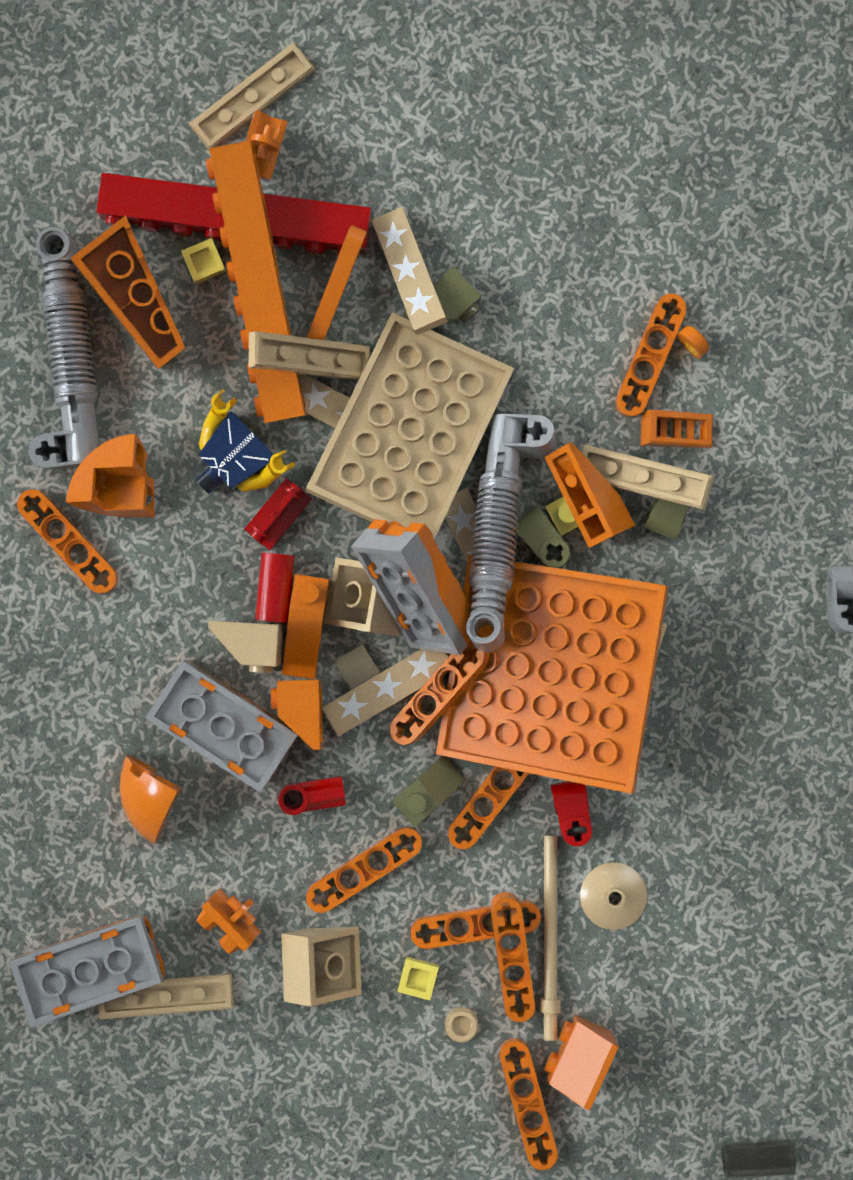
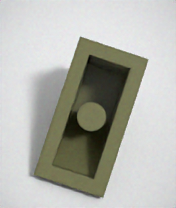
(456, 297)
(428, 790)

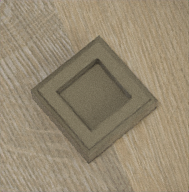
(357, 666)

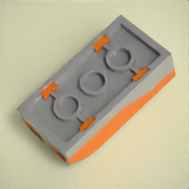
(415, 585)
(222, 725)
(88, 969)

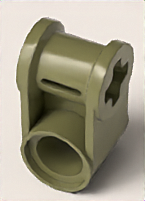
(665, 518)
(538, 534)

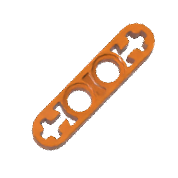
(337, 283)
(647, 354)
(66, 543)
(443, 697)
(496, 795)
(366, 872)
(476, 929)
(512, 957)
(528, 1103)

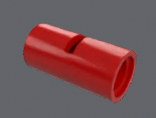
(274, 587)

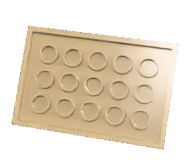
(410, 428)

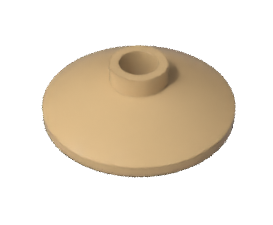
(608, 879)

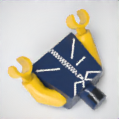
(235, 452)

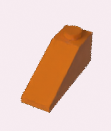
(589, 496)
(305, 626)

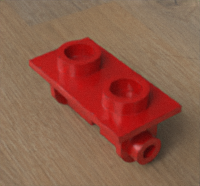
(278, 514)

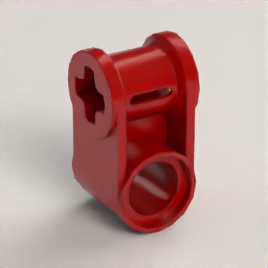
(572, 805)

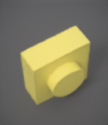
(203, 261)
(561, 516)
(418, 978)

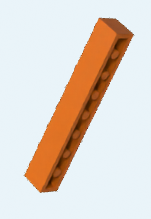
(254, 271)

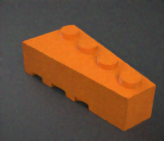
(126, 285)

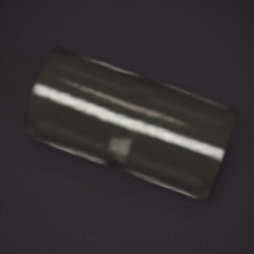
(758, 1159)

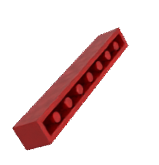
(191, 209)

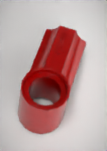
(316, 794)

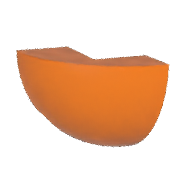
(114, 480)
(146, 797)

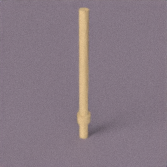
(550, 1003)

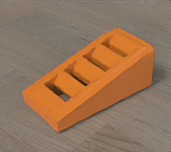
(649, 429)

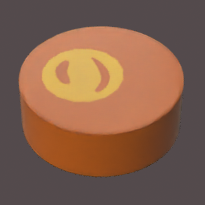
(693, 341)

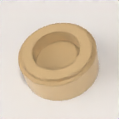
(461, 1024)

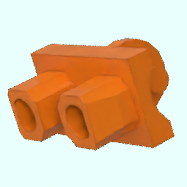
(266, 135)
(232, 919)

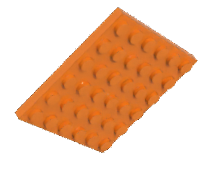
(568, 681)

